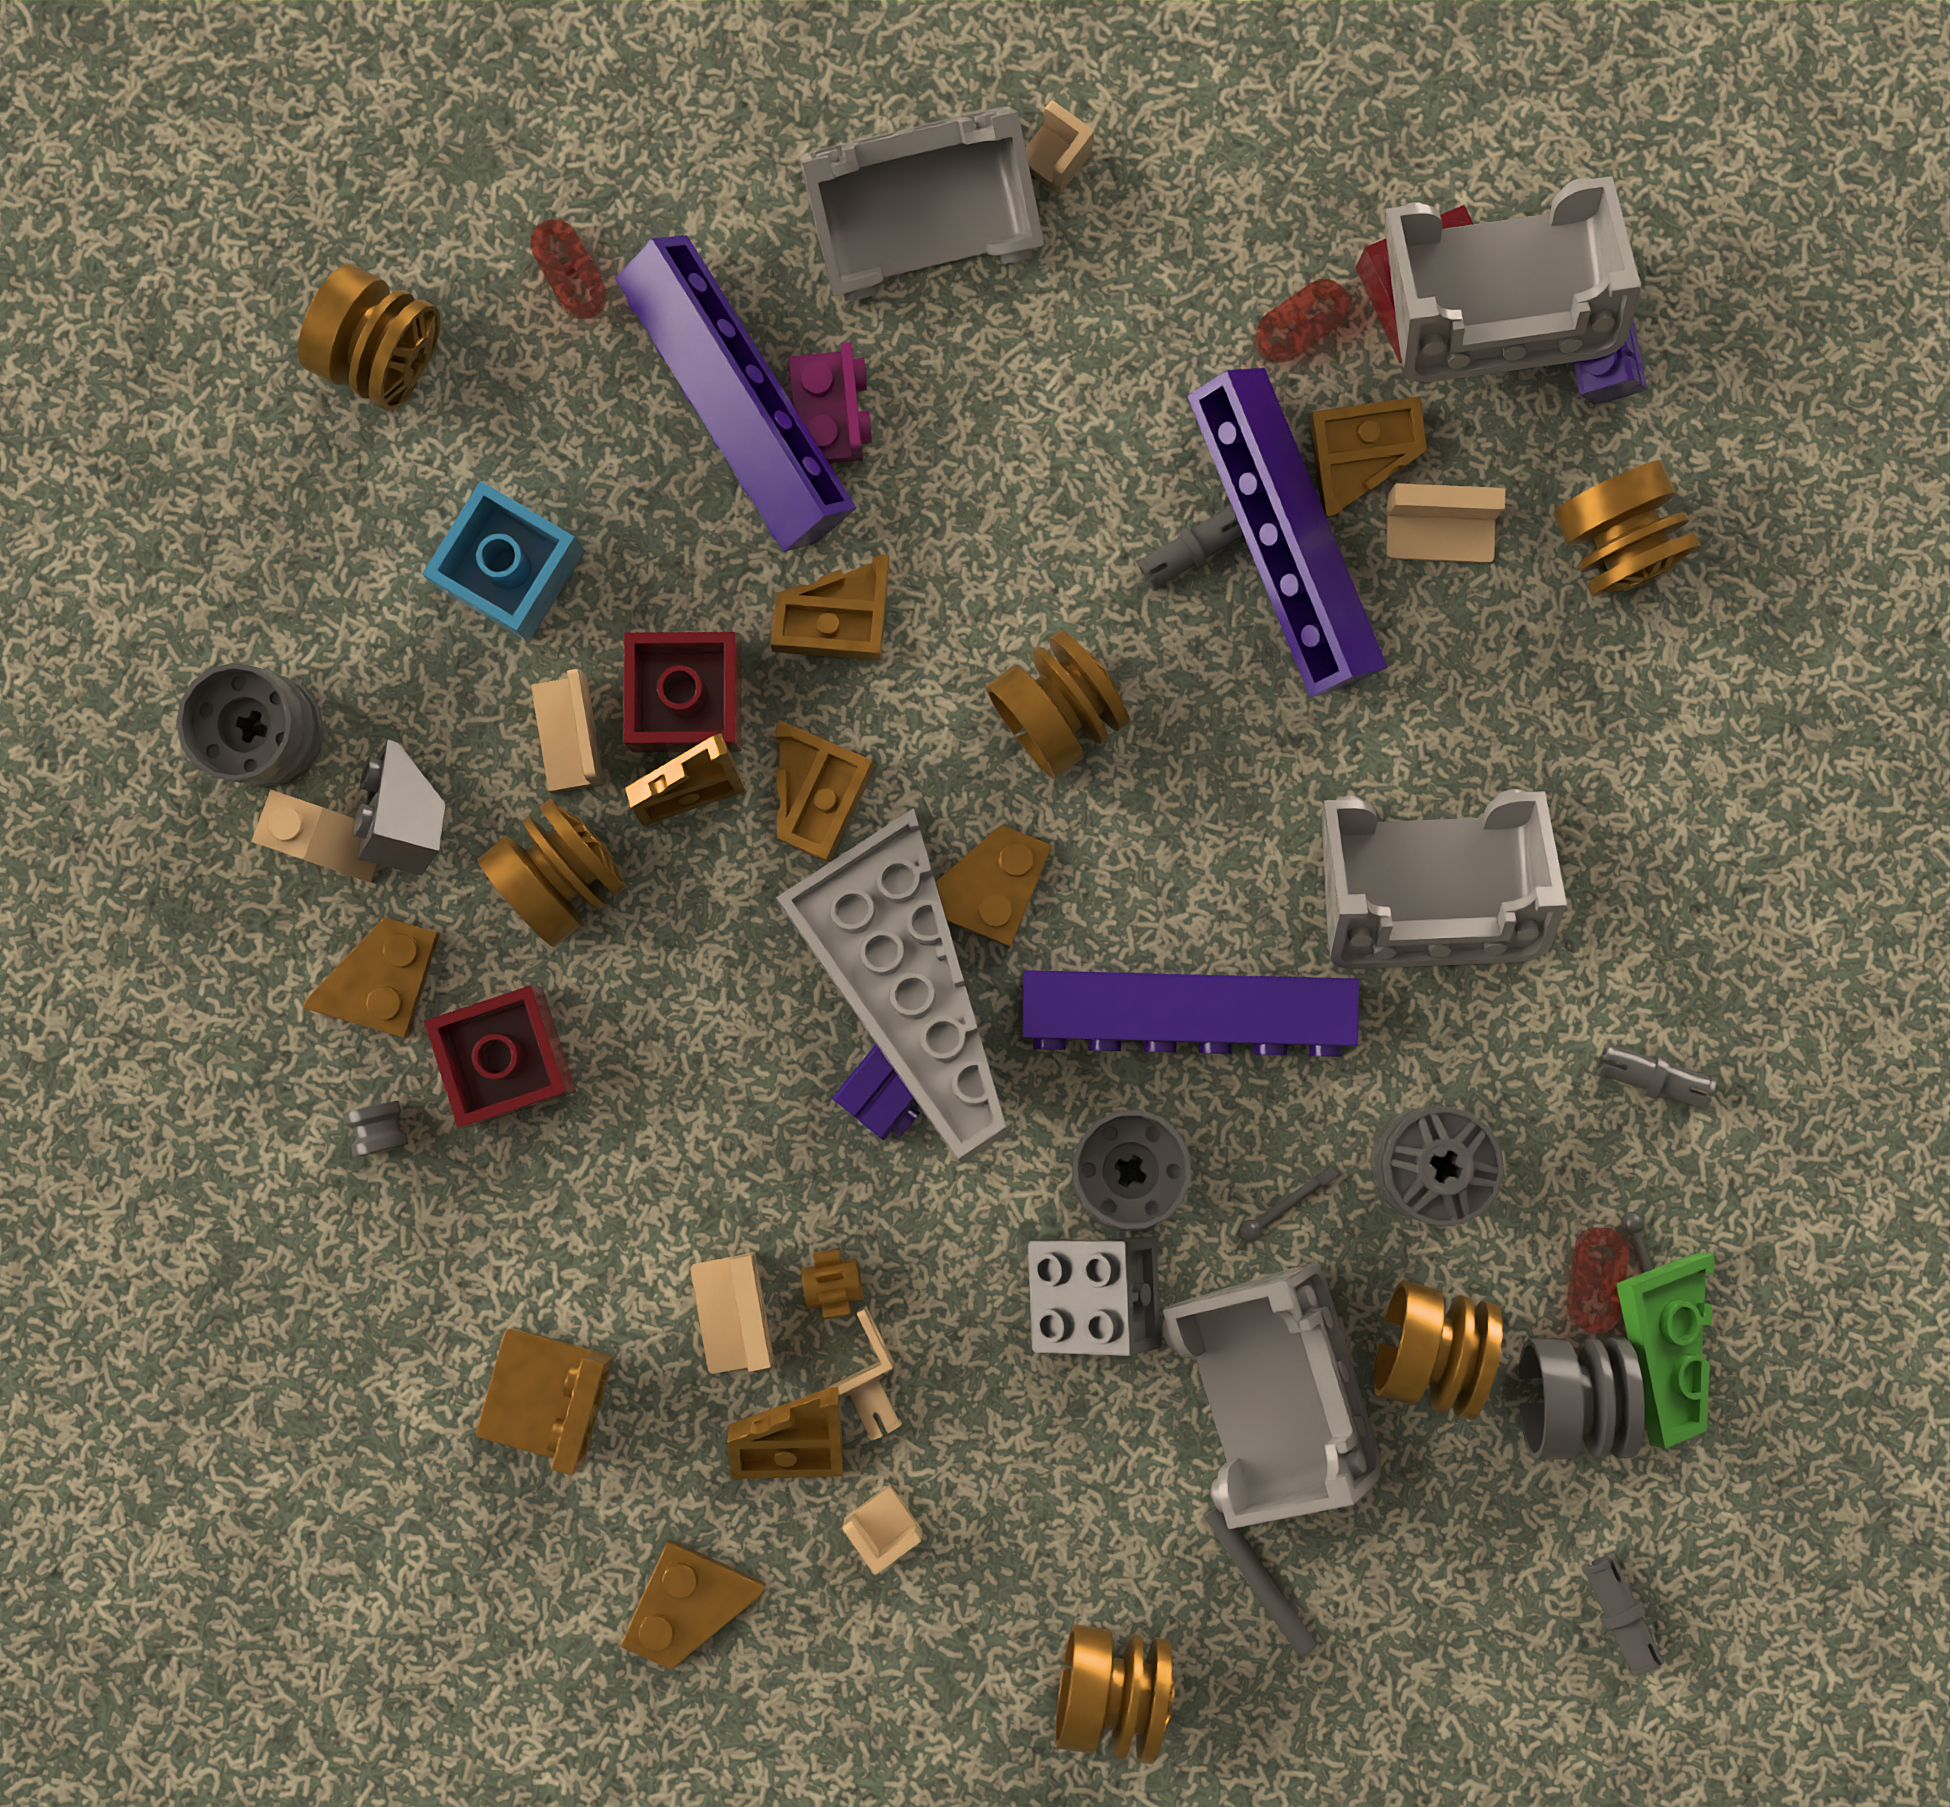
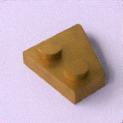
(1363, 447)
(835, 615)
(687, 782)
(817, 790)
(994, 884)
(379, 979)
(789, 1440)
(686, 1604)

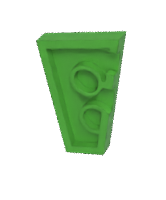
(1665, 1326)

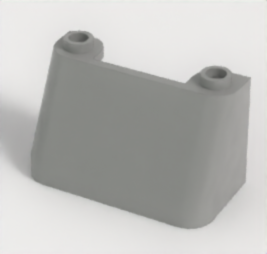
(922, 199)
(1512, 287)
(1441, 885)
(1278, 1396)

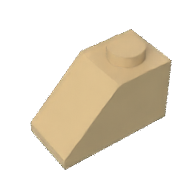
(311, 835)

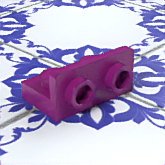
(827, 401)

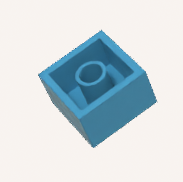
(504, 561)

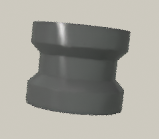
(375, 1128)

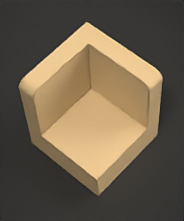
(1059, 147)
(882, 1529)

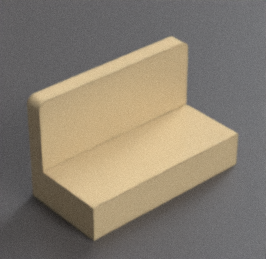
(1442, 522)
(567, 733)
(732, 1314)

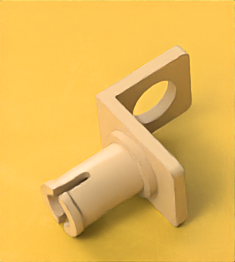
(866, 1388)

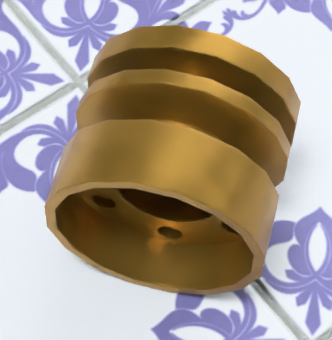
(368, 336)
(1626, 528)
(1058, 703)
(552, 872)
(1450, 1352)
(1114, 1694)

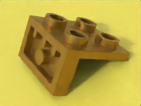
(545, 1398)

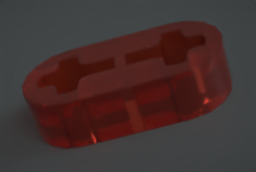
(579, 263)
(1294, 311)
(1584, 1276)

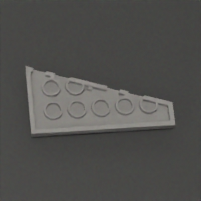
(891, 955)

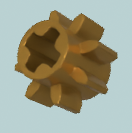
(832, 1283)

